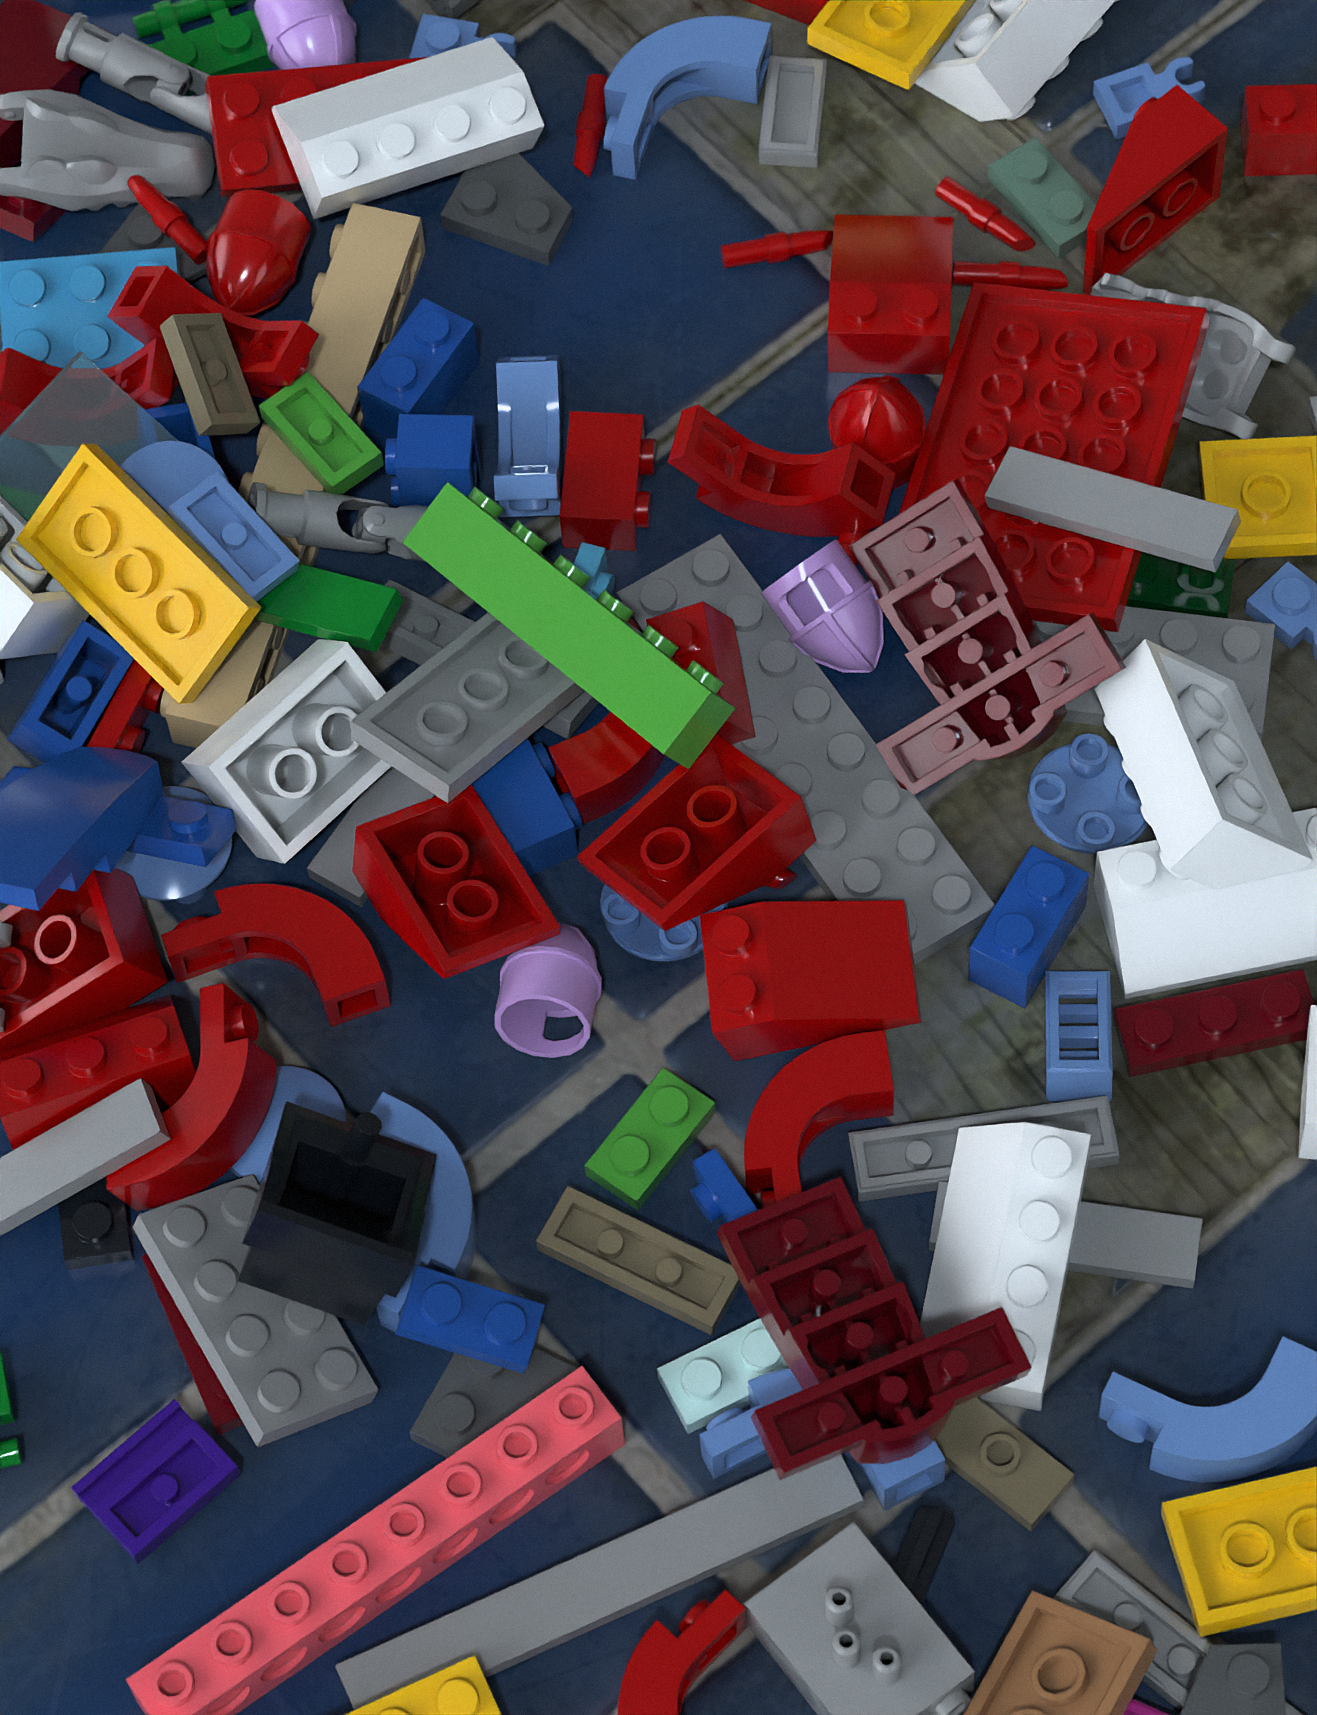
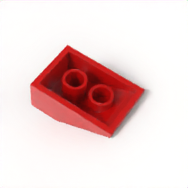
(1157, 184)
(890, 294)
(701, 837)
(450, 884)
(76, 958)
(807, 973)

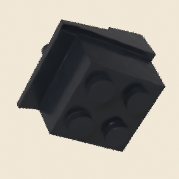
(336, 1214)

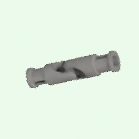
(137, 70)
(314, 520)

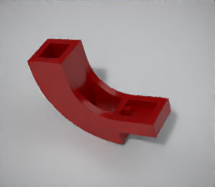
(267, 351)
(144, 376)
(776, 489)
(604, 766)
(290, 928)
(808, 1096)
(214, 1116)
(668, 1666)

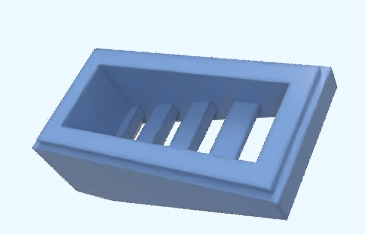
(1078, 1073)

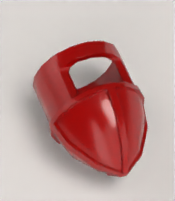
(255, 251)
(882, 421)

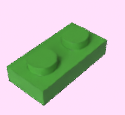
(321, 435)
(650, 1139)

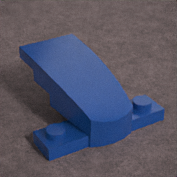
(86, 814)

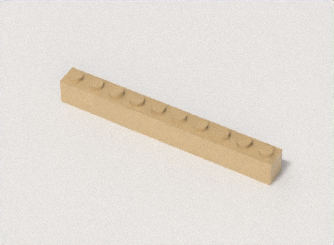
(356, 319)

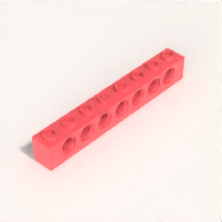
(384, 1554)

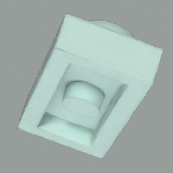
(718, 1374)

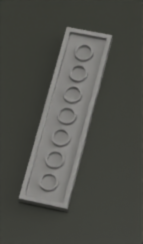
(867, 829)

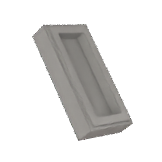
(793, 111)

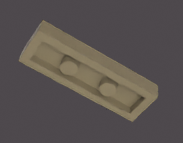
(639, 1260)

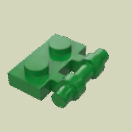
(218, 48)

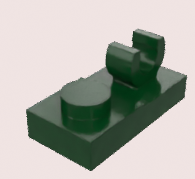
(1181, 587)

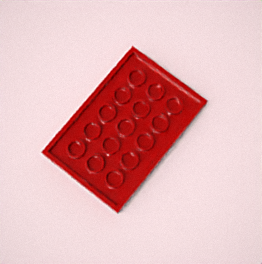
(1073, 383)

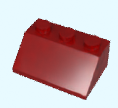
(83, 1064)

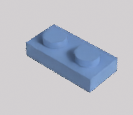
(234, 535)

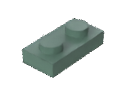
(1044, 196)

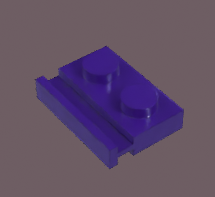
(156, 1481)

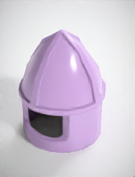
(307, 32)
(830, 611)
(548, 981)

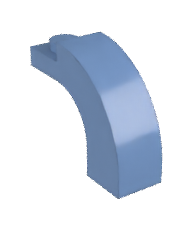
(677, 64)
(529, 436)
(450, 1217)
(1224, 1439)
(734, 1441)

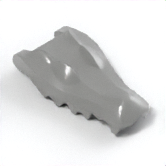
(85, 154)
(1231, 358)

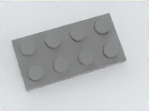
(1224, 645)
(464, 708)
(271, 1354)

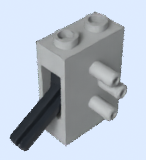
(857, 1629)

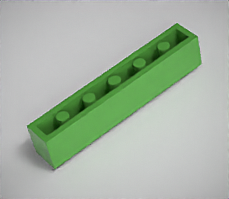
(569, 625)

